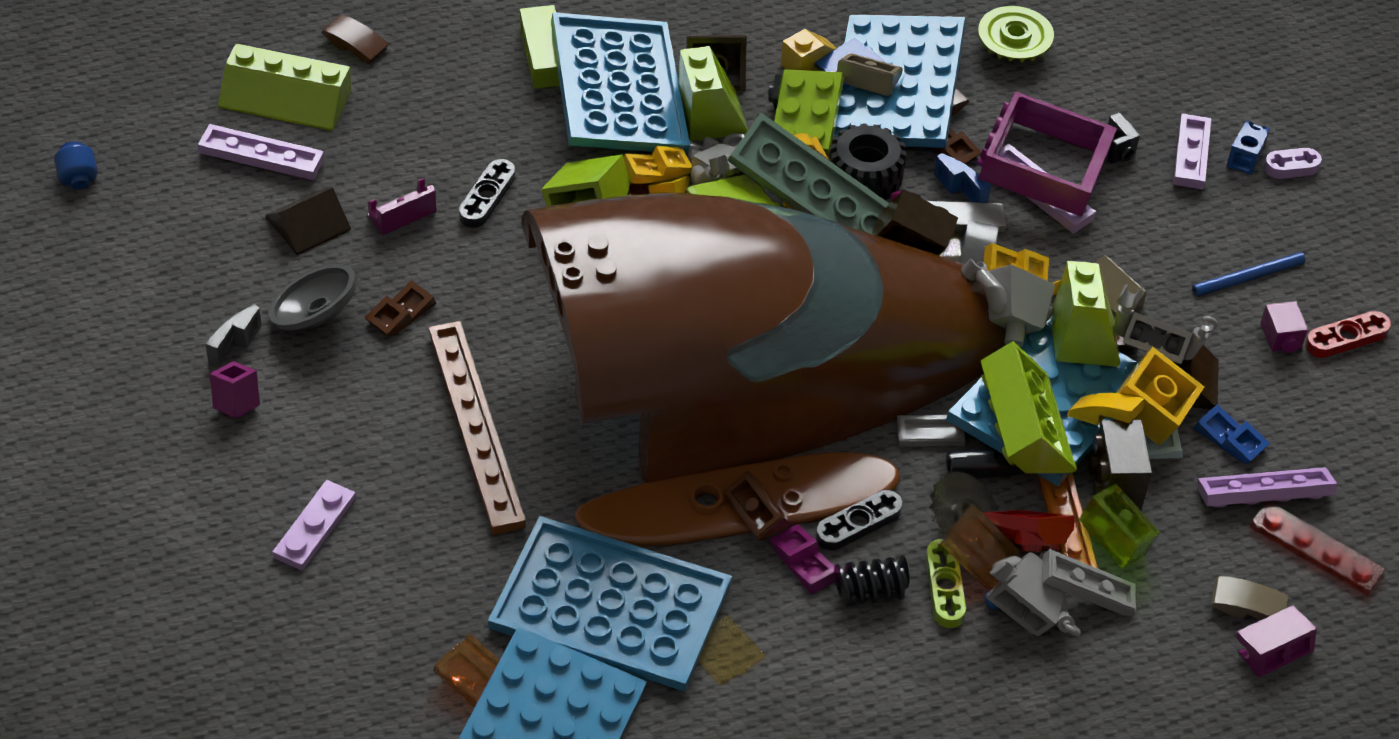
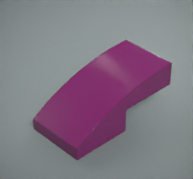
(802, 557)

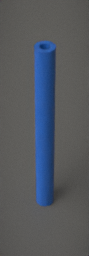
(1248, 274)

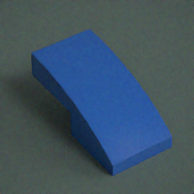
(958, 176)
(1239, 441)

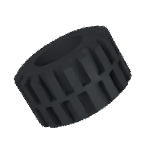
(875, 145)

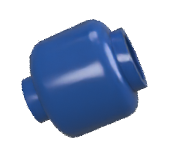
(75, 165)

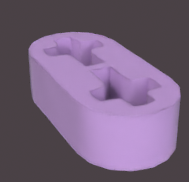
(1293, 162)

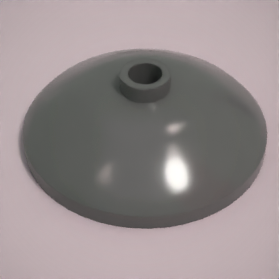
(313, 298)

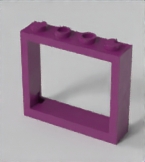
(1058, 124)

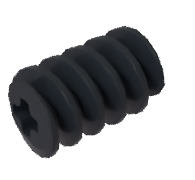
(872, 579)

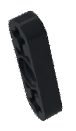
(487, 182)
(864, 508)

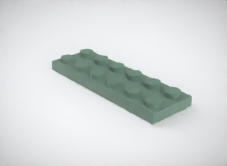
(804, 177)

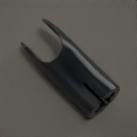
(979, 463)

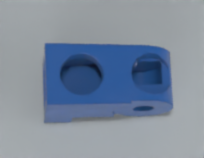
(1248, 147)

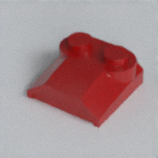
(1033, 528)

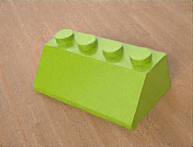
(285, 87)
(1026, 412)

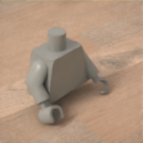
(712, 164)
(1014, 298)
(1144, 332)
(1027, 598)

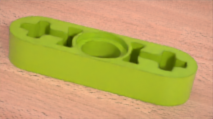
(938, 595)

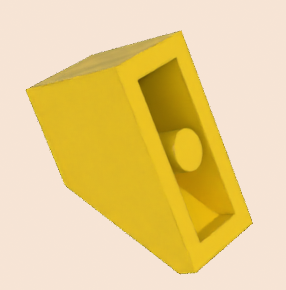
(803, 50)

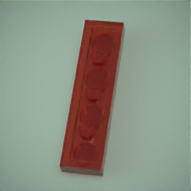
(1317, 548)

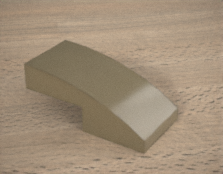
(1244, 597)

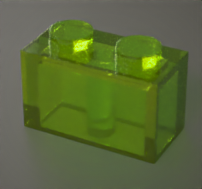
(1119, 526)

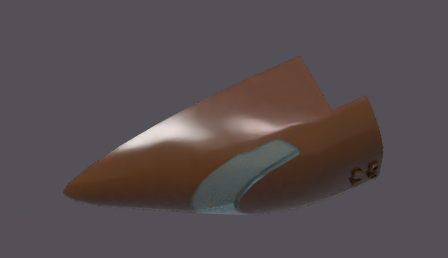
(750, 325)

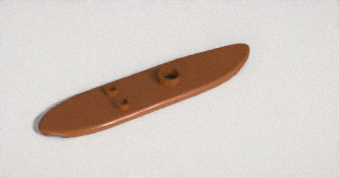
(802, 486)

